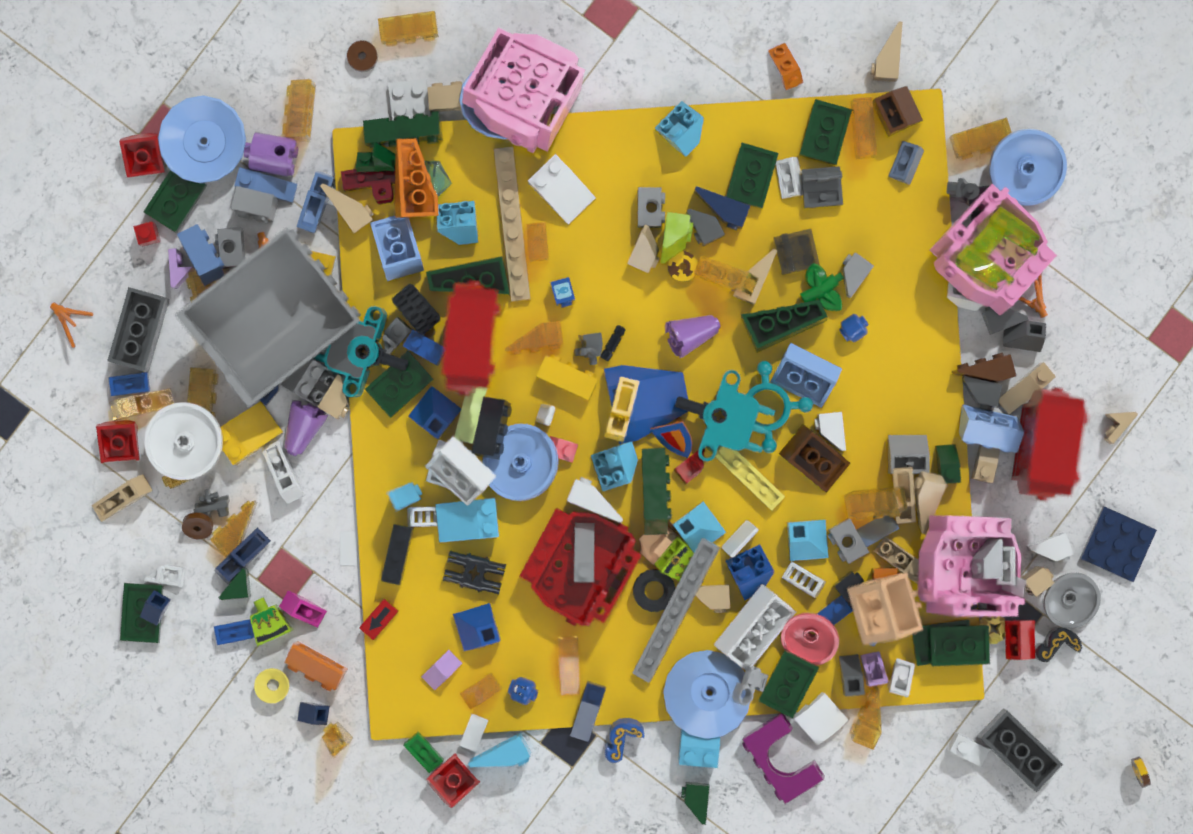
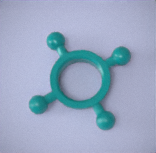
(804, 404)

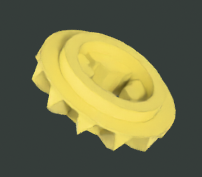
(994, 638)

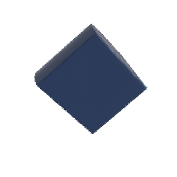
(155, 607)
(313, 713)

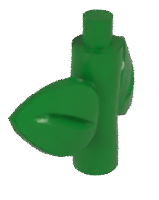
(822, 288)

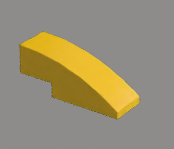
(621, 409)

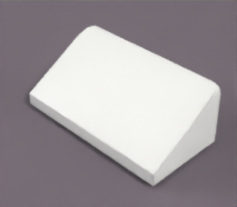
(789, 177)
(739, 538)
(1008, 567)

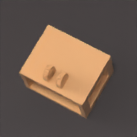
(885, 608)

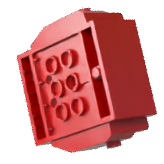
(469, 338)
(1050, 444)
(556, 584)

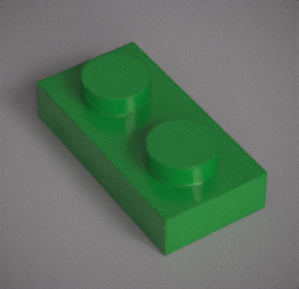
(423, 752)

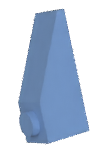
(268, 184)

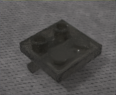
(796, 251)

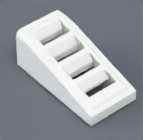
(545, 414)
(410, 515)
(819, 586)

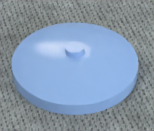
(1028, 165)
(525, 465)

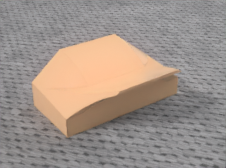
(655, 545)

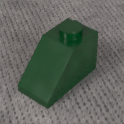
(948, 463)
(696, 799)

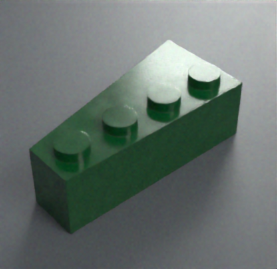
(419, 127)
(488, 272)
(782, 323)
(655, 491)

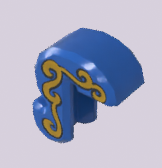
(617, 734)

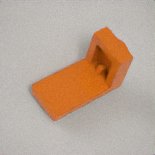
(786, 65)

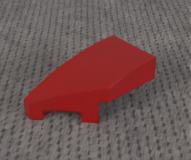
(690, 467)

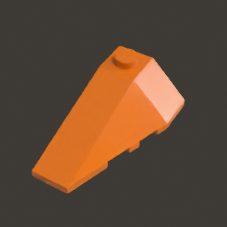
(412, 182)

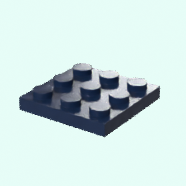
(1118, 544)

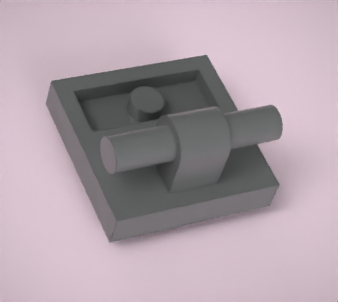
(822, 187)

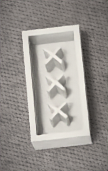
(755, 627)

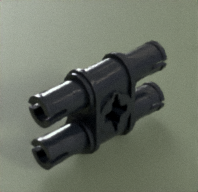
(465, 578)

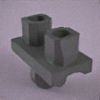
(963, 190)
(212, 501)

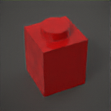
(147, 234)

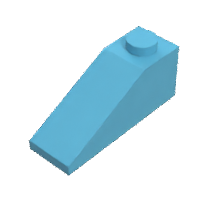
(405, 495)

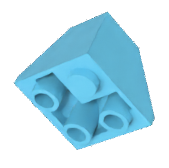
(682, 128)
(458, 222)
(615, 465)
(699, 524)
(807, 540)

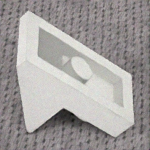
(901, 678)

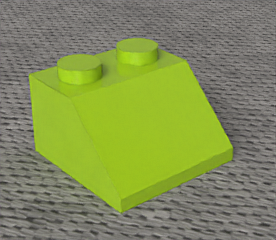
(676, 235)

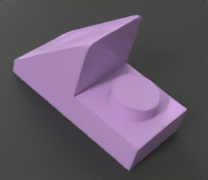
(177, 273)

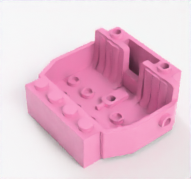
(514, 107)
(1024, 266)
(943, 567)

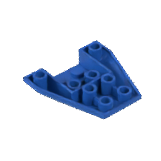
(653, 400)

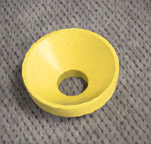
(261, 685)

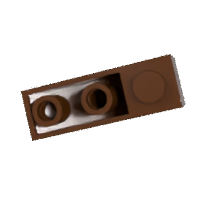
(993, 370)

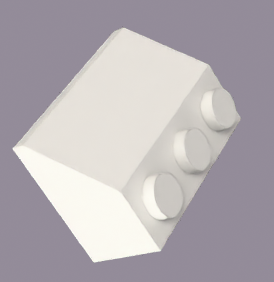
(460, 471)

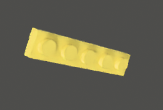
(749, 476)

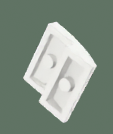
(820, 718)

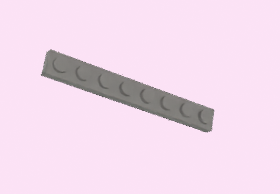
(676, 610)

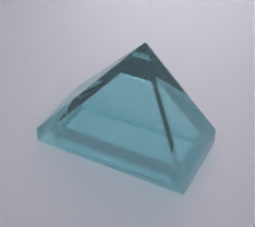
(438, 176)

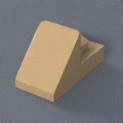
(1122, 421)

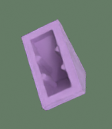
(873, 669)
(441, 670)

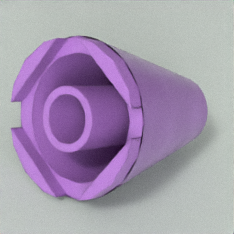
(690, 333)
(302, 426)

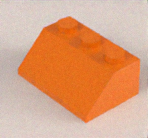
(315, 666)

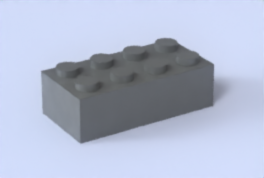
(138, 329)
(1020, 750)

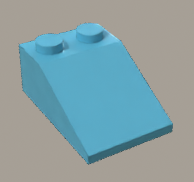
(464, 522)
(698, 751)
(506, 753)

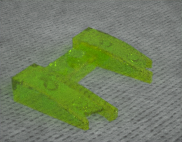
(975, 258)

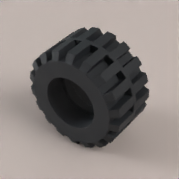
(416, 309)

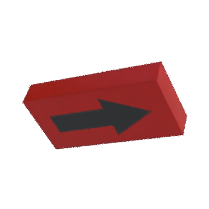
(378, 619)

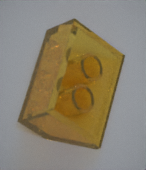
(299, 110)

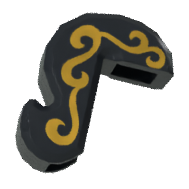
(1054, 641)

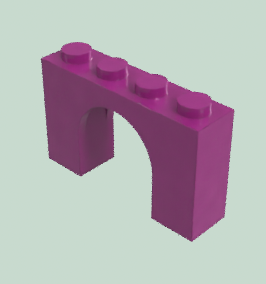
(786, 785)

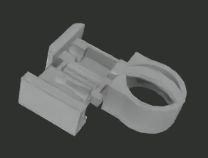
(752, 680)

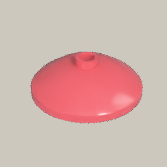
(816, 647)

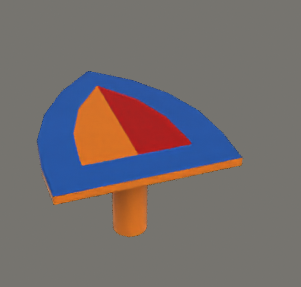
(675, 437)

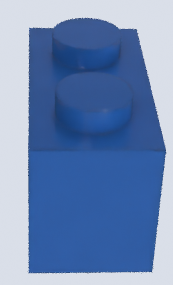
(424, 347)

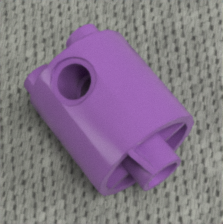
(271, 154)

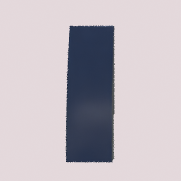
(242, 555)

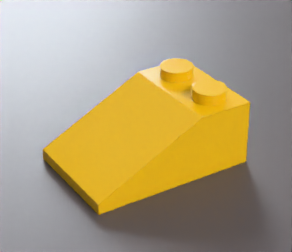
(248, 433)

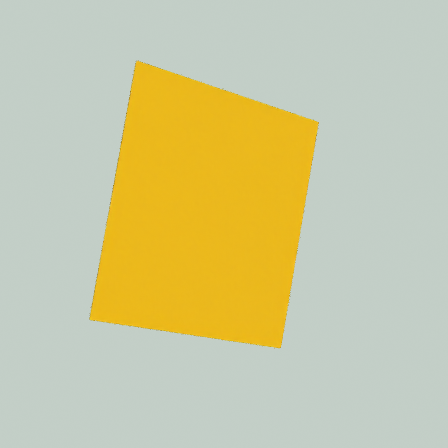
(888, 385)

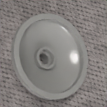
(1076, 609)

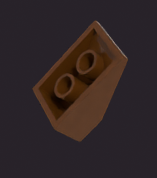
(814, 458)

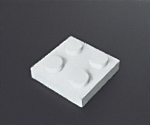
(409, 98)

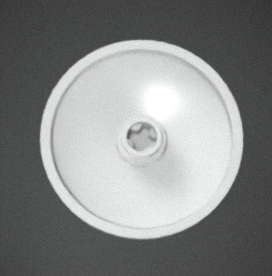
(183, 441)

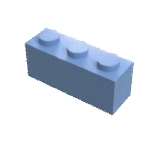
(201, 254)

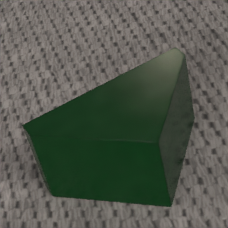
(238, 587)

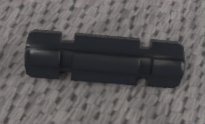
(613, 343)

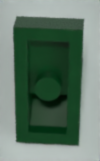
(379, 160)

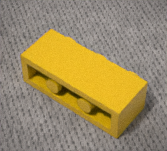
(567, 377)

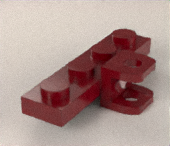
(379, 181)

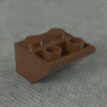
(897, 110)

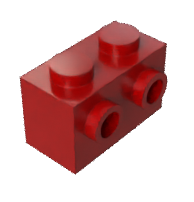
(1020, 639)

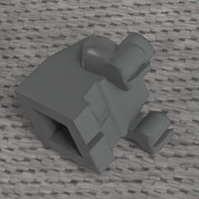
(591, 347)

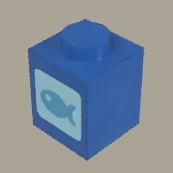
(563, 292)

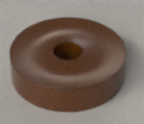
(368, 62)
(197, 525)

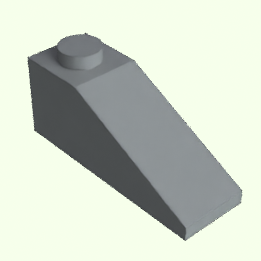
(584, 552)

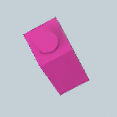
(302, 609)

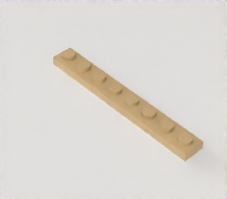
(512, 224)

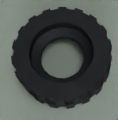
(639, 590)

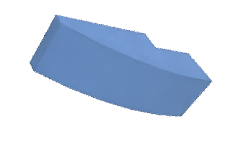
(315, 202)

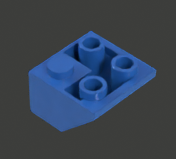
(435, 412)
(750, 570)
(477, 627)

